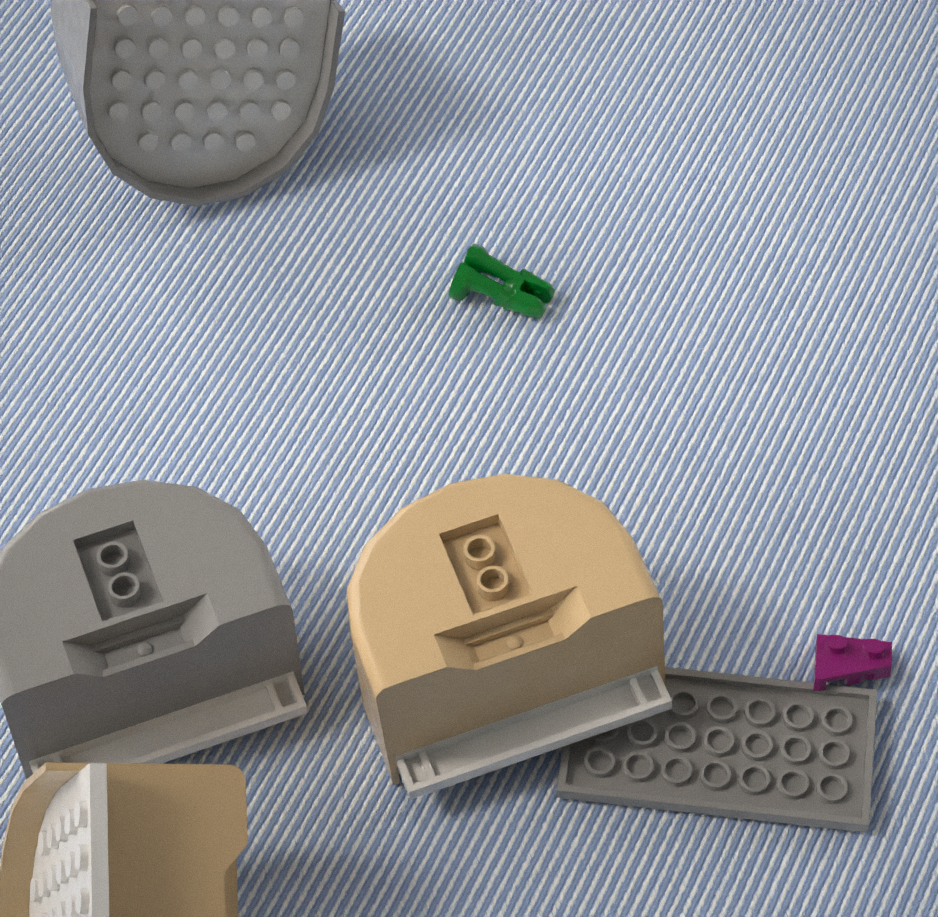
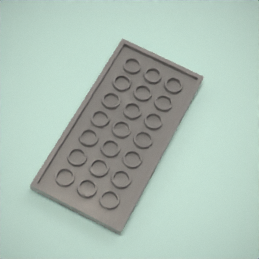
(737, 753)

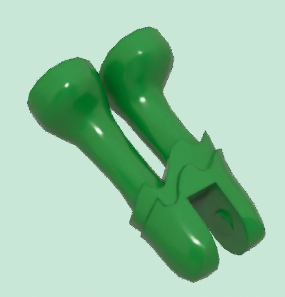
(519, 293)

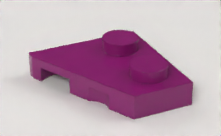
(850, 660)

